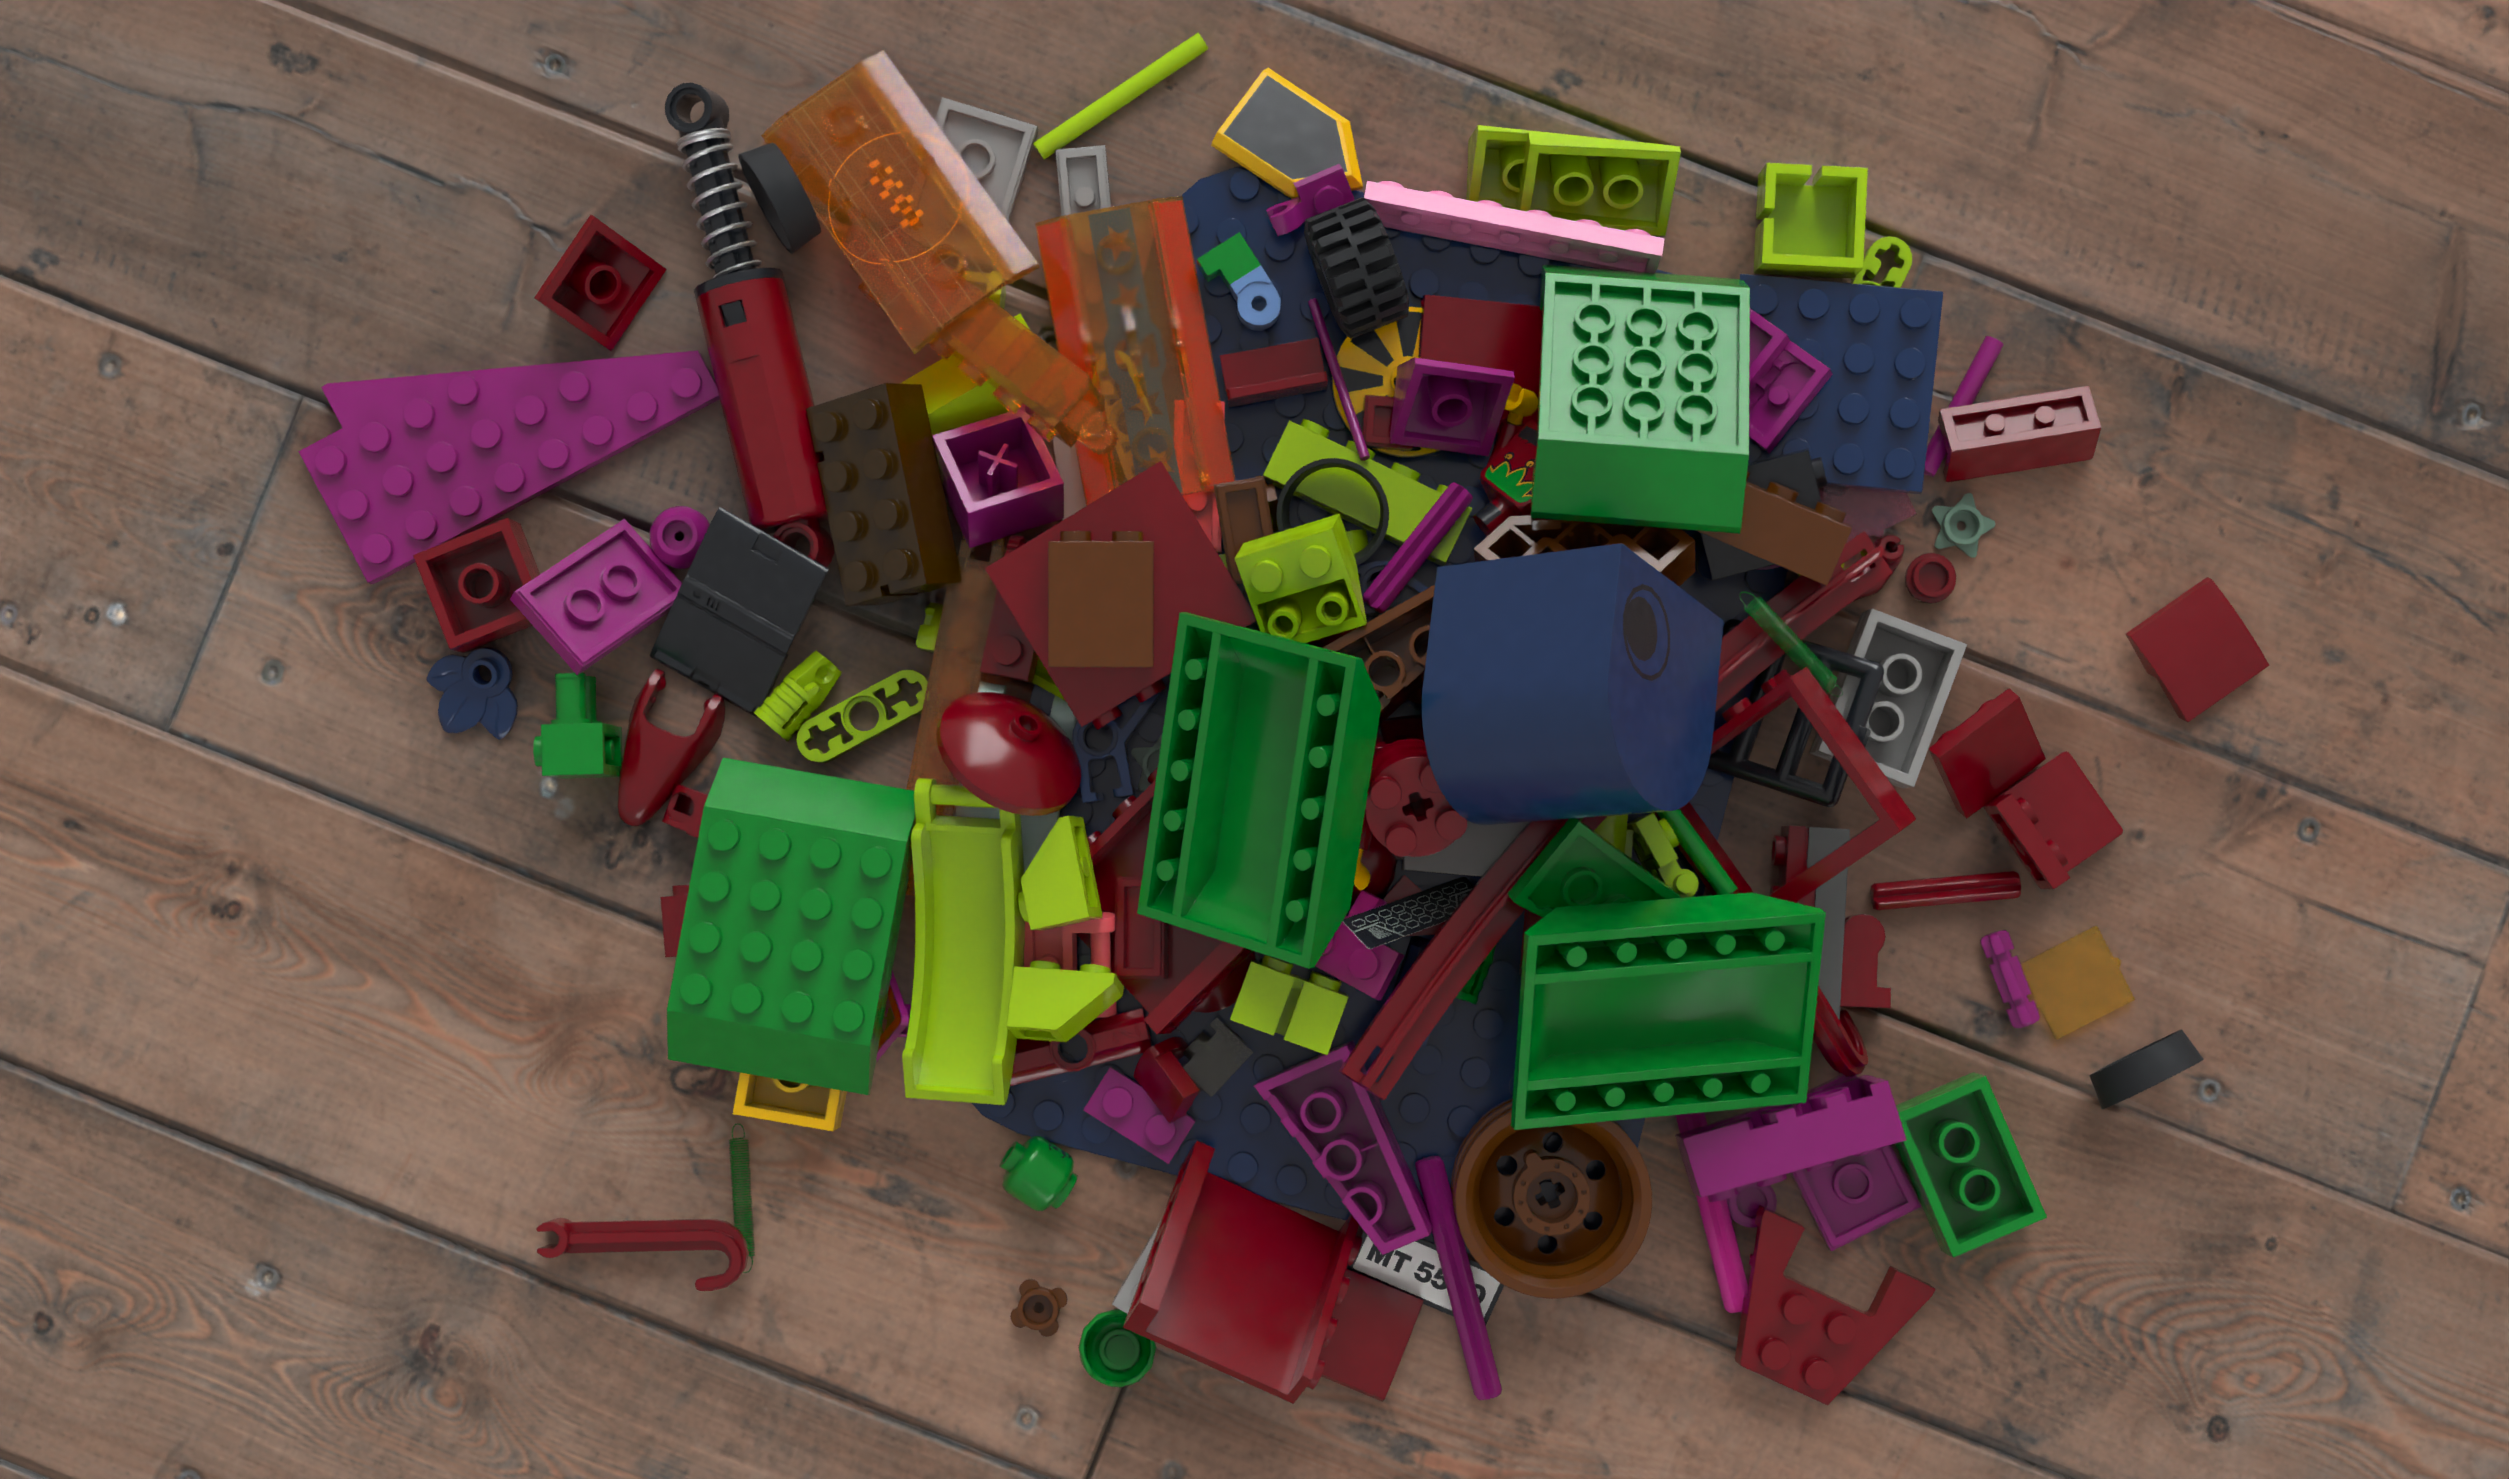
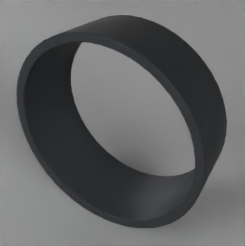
(780, 196)
(1287, 492)
(2144, 1068)

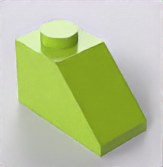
(1060, 879)

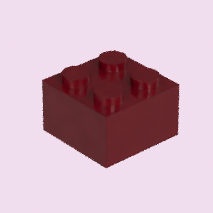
(473, 583)

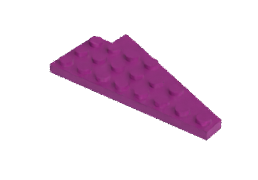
(465, 447)

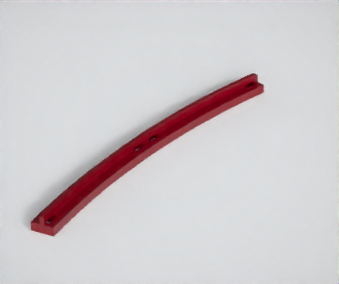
(1487, 908)

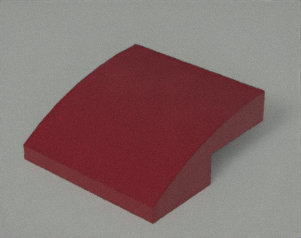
(2197, 649)
(1369, 1336)

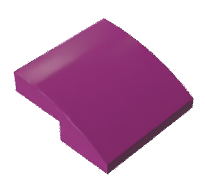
(1780, 382)

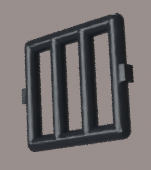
(1784, 776)

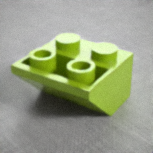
(1303, 581)

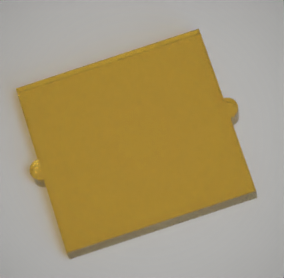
(2076, 982)

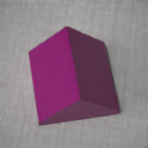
(1448, 405)

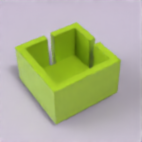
(1810, 227)
(1290, 1005)

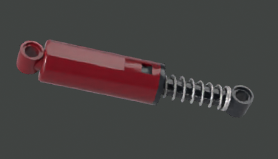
(751, 341)

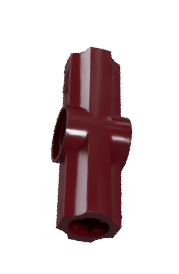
(1107, 1041)

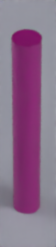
(1964, 395)

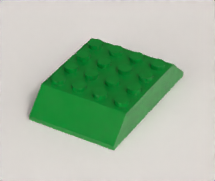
(1259, 790)
(791, 926)
(1666, 1008)

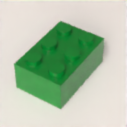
(1966, 1165)

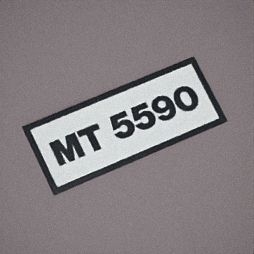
(1418, 1272)

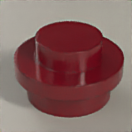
(1930, 578)

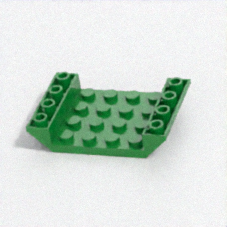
(1642, 399)

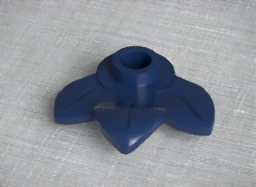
(469, 697)

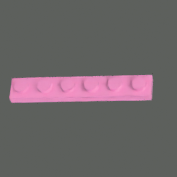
(1514, 230)

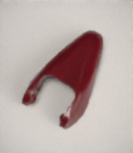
(659, 759)

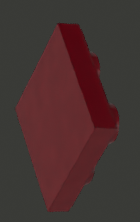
(1987, 753)

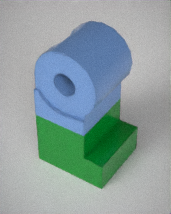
(1247, 281)

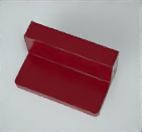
(1273, 372)

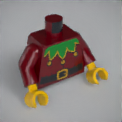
(1511, 464)

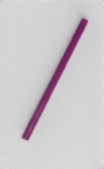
(1338, 379)

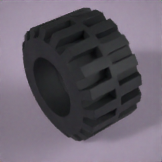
(1357, 267)

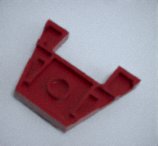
(1805, 1334)

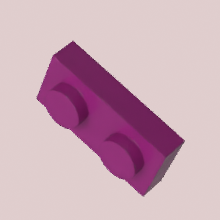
(1132, 1113)

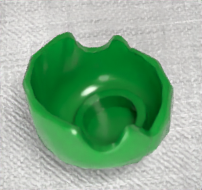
(1115, 1353)

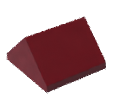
(600, 283)

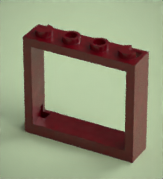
(1851, 755)

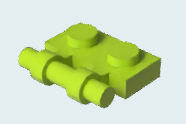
(1654, 848)

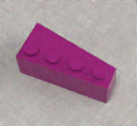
(1350, 1146)

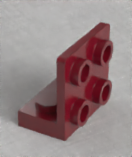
(2053, 820)

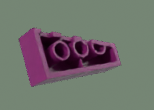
(1782, 1139)

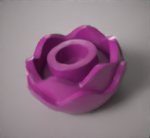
(664, 530)

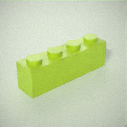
(1350, 494)

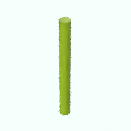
(1120, 96)

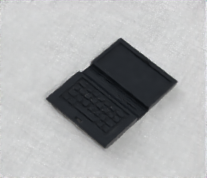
(738, 611)

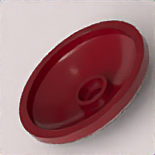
(1008, 753)

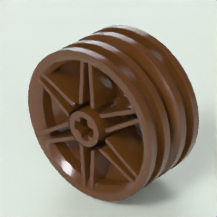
(1582, 1256)

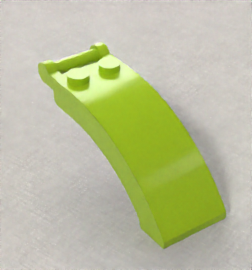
(964, 949)

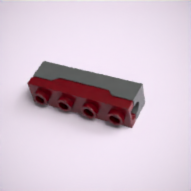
(1794, 853)

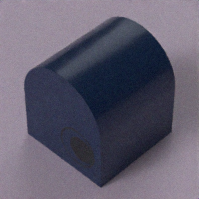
(1568, 687)

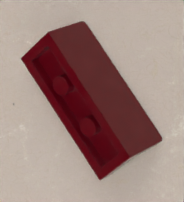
(2019, 433)

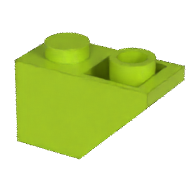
(1059, 1002)

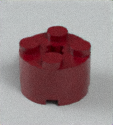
(1397, 823)

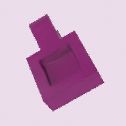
(1315, 195)

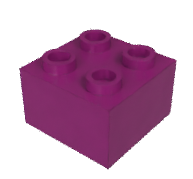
(998, 477)

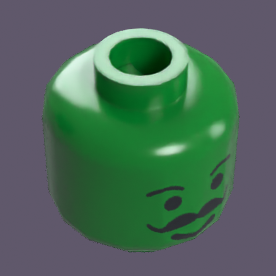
(1038, 1173)

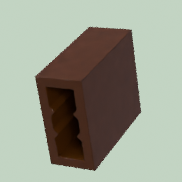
(1101, 600)

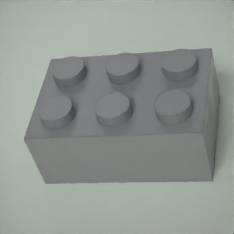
(1911, 696)

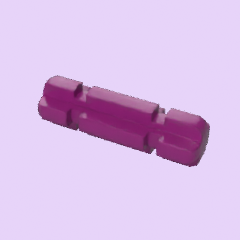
(2010, 979)

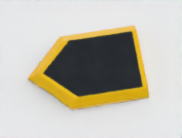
(1287, 135)

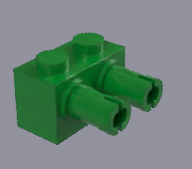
(575, 741)

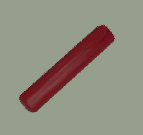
(1945, 890)

